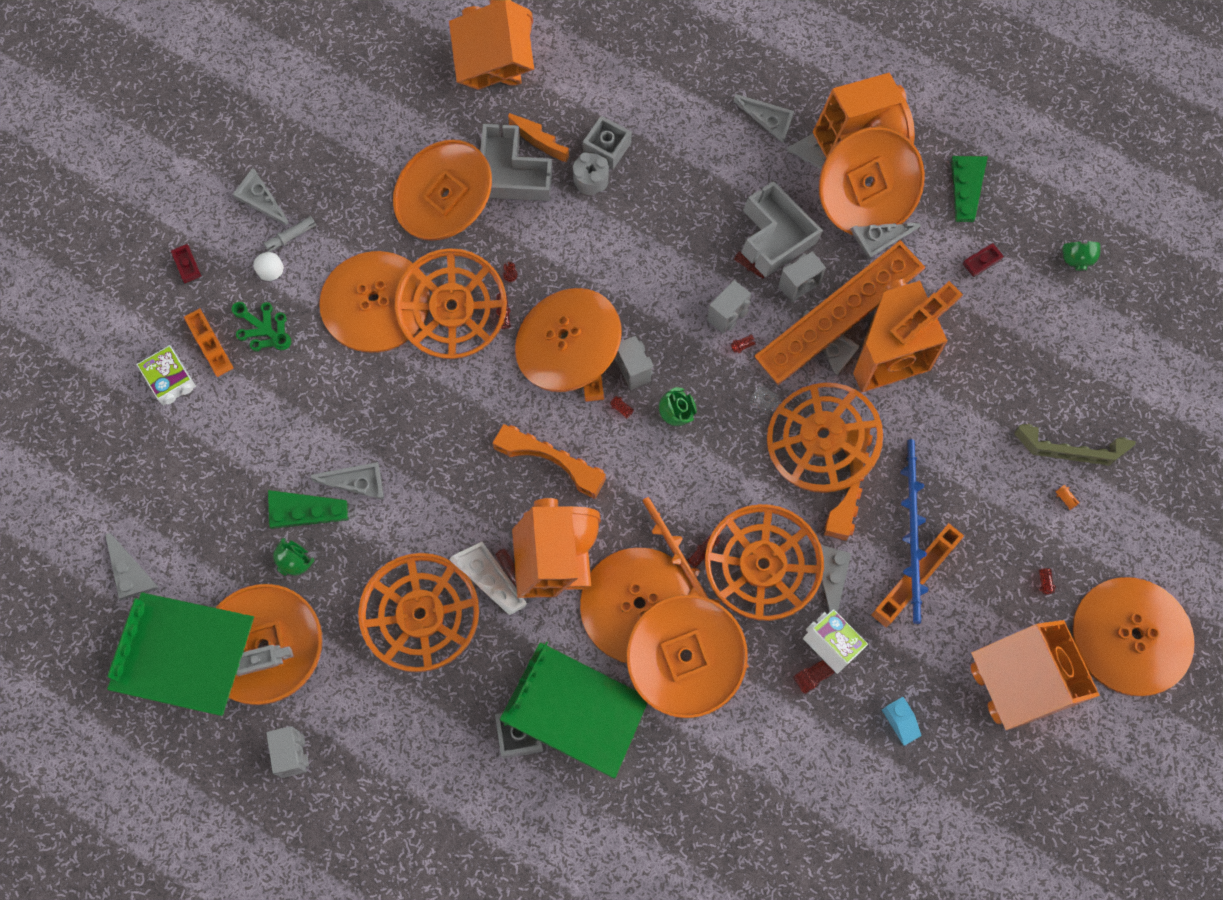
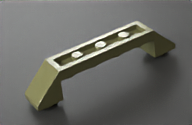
(1029, 437)

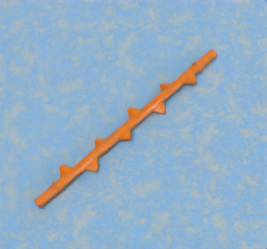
(678, 558)

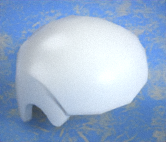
(268, 266)

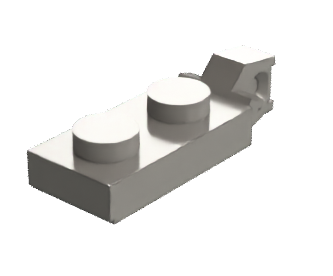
(263, 658)

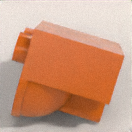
(492, 44)
(863, 105)
(553, 548)

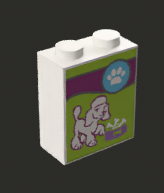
(166, 375)
(834, 640)

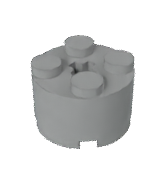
(590, 173)

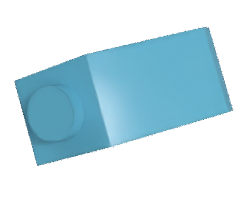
(902, 720)

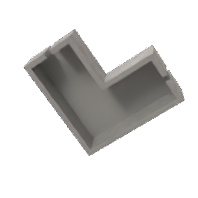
(513, 175)
(784, 229)

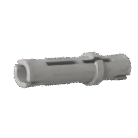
(289, 234)

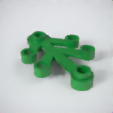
(264, 328)

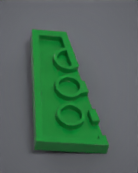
(967, 185)
(300, 509)

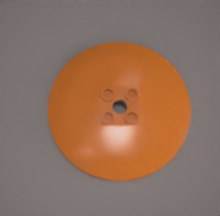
(895, 173)
(425, 178)
(367, 323)
(581, 356)
(616, 583)
(282, 620)
(1114, 656)
(715, 663)

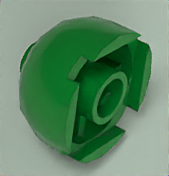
(1081, 254)
(677, 407)
(291, 558)

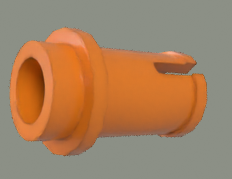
(1067, 497)

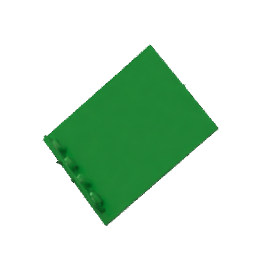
(179, 653)
(575, 710)

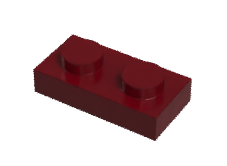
(983, 260)
(186, 263)

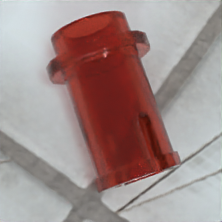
(508, 270)
(744, 343)
(618, 404)
(1047, 586)

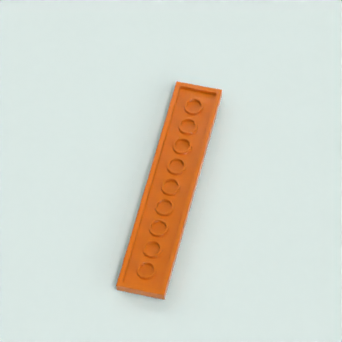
(837, 313)

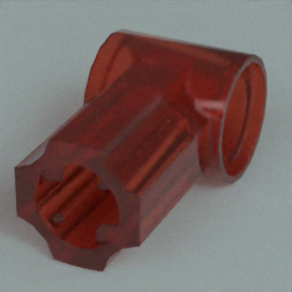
(811, 677)

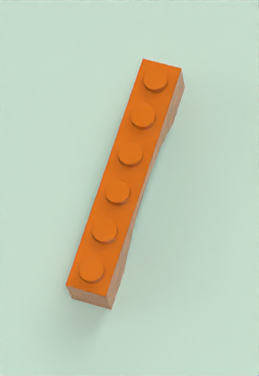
(514, 443)
(840, 519)
(902, 592)

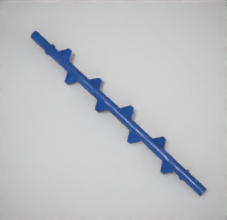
(912, 537)

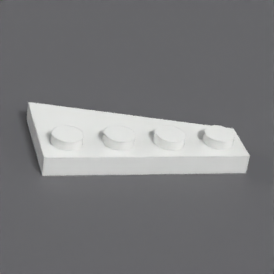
(489, 576)

